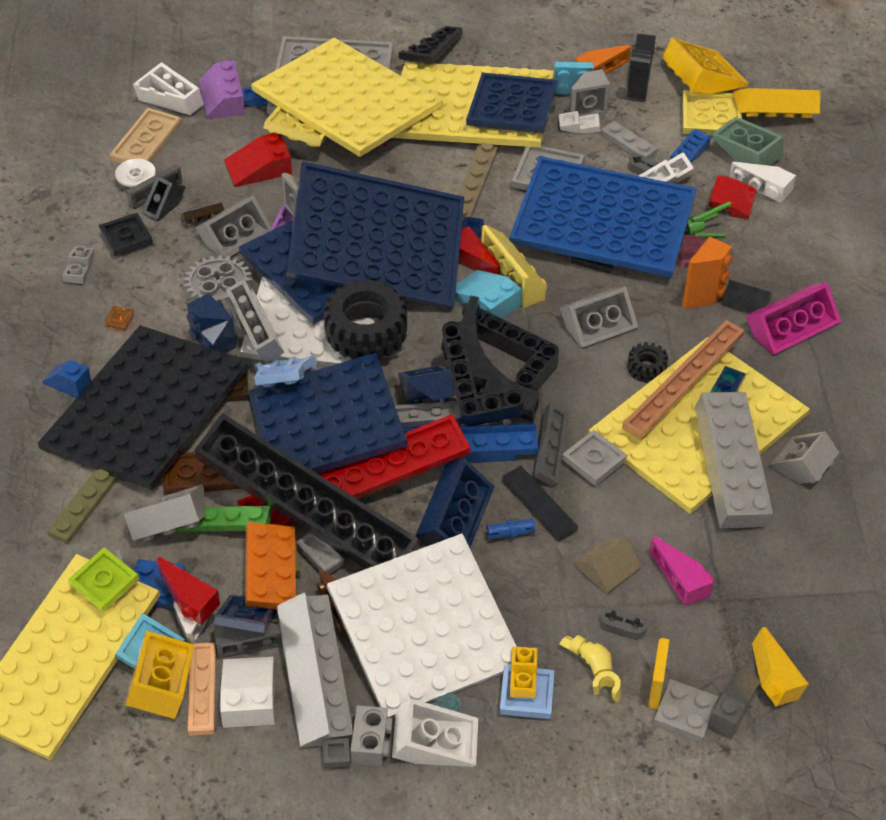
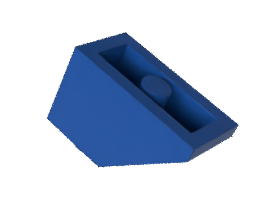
(69, 378)

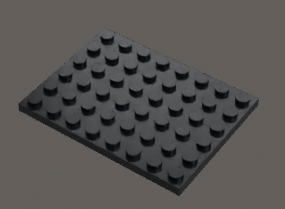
(144, 406)

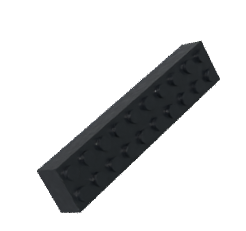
(302, 495)

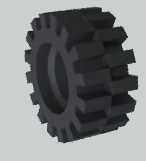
(650, 353)

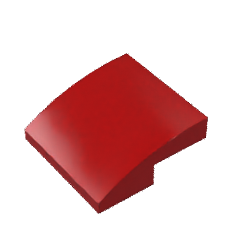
(733, 191)

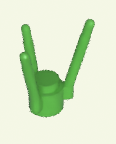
(696, 224)

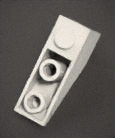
(767, 180)

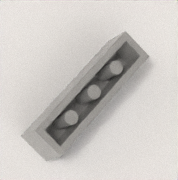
(255, 321)

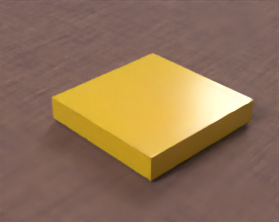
(658, 674)

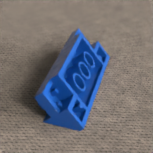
(498, 441)

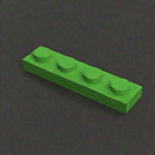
(230, 518)

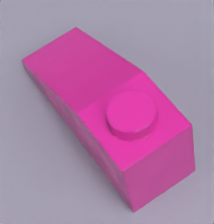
(683, 573)

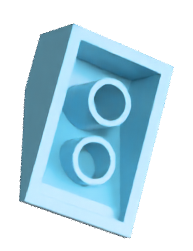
(496, 292)

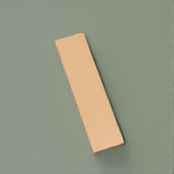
(202, 690)

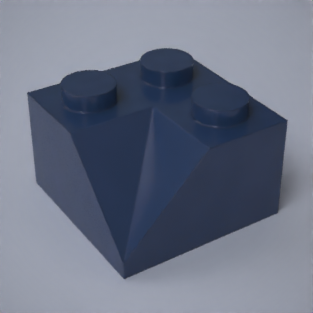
(211, 324)
(427, 382)

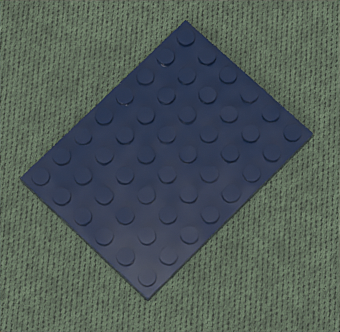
(377, 231)

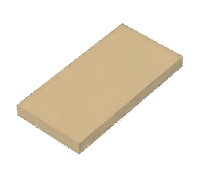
(146, 136)

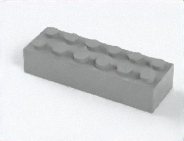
(733, 460)

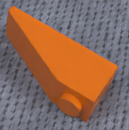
(607, 58)

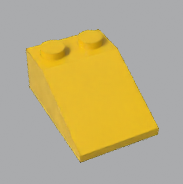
(160, 675)

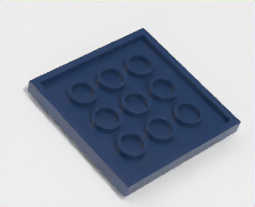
(512, 102)

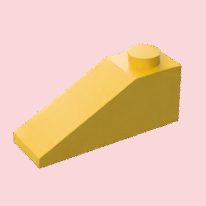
(776, 671)

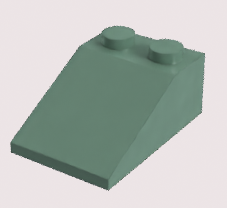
(749, 142)

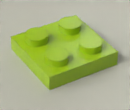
(103, 579)

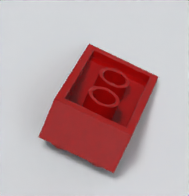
(259, 160)

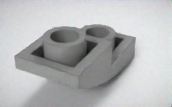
(78, 265)

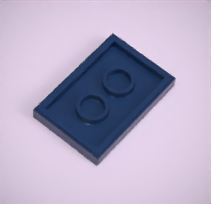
(237, 615)

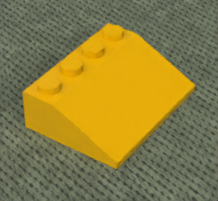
(702, 68)

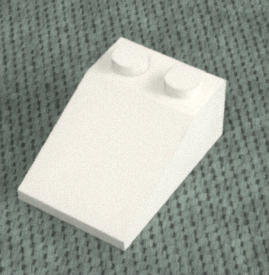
(247, 692)
(434, 735)

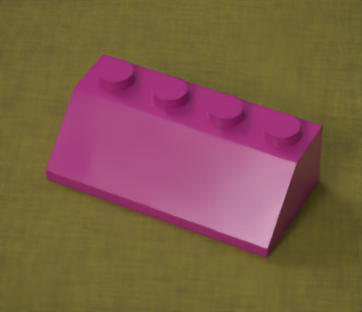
(794, 317)

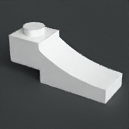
(672, 170)

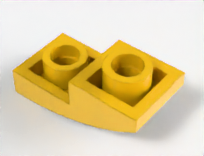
(523, 672)

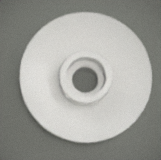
(134, 172)

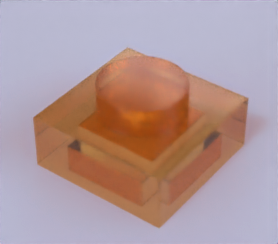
(119, 318)

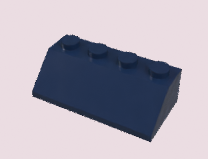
(455, 504)

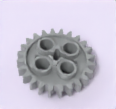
(215, 277)

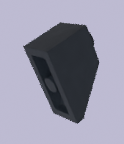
(163, 197)

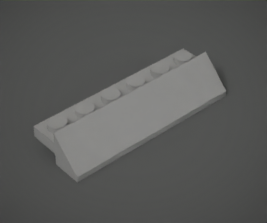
(314, 670)

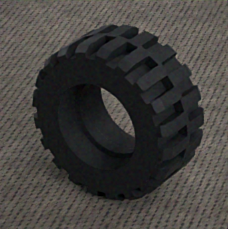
(364, 300)

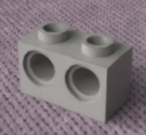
(367, 735)

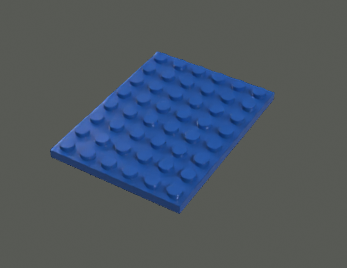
(604, 216)

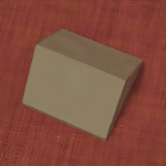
(609, 563)

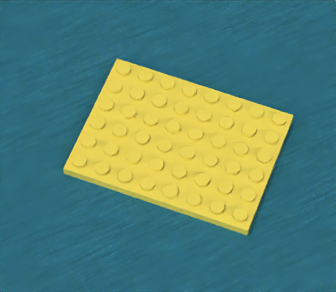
(457, 88)
(347, 96)
(673, 451)

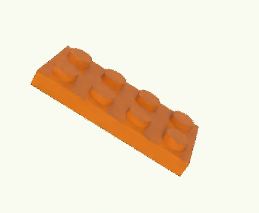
(269, 565)

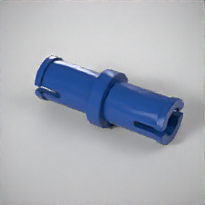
(510, 529)

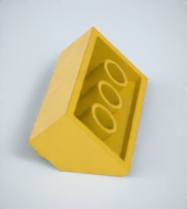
(778, 101)

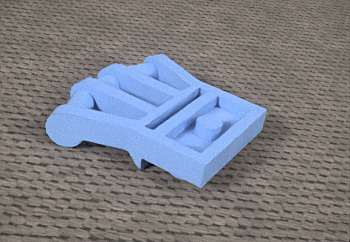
(283, 371)

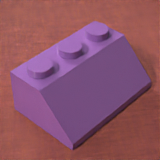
(222, 91)

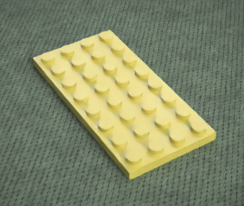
(63, 661)

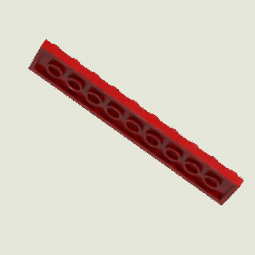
(426, 449)

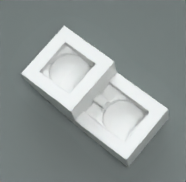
(584, 124)

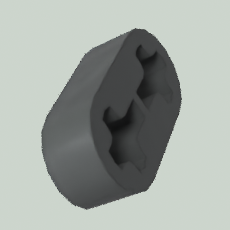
(639, 163)
(623, 623)

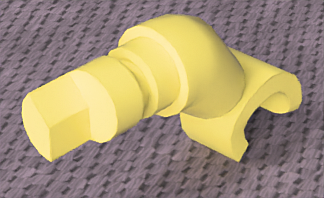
(600, 662)

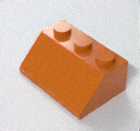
(707, 274)

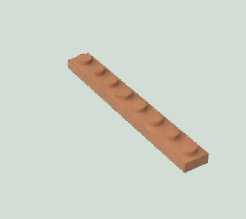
(682, 380)

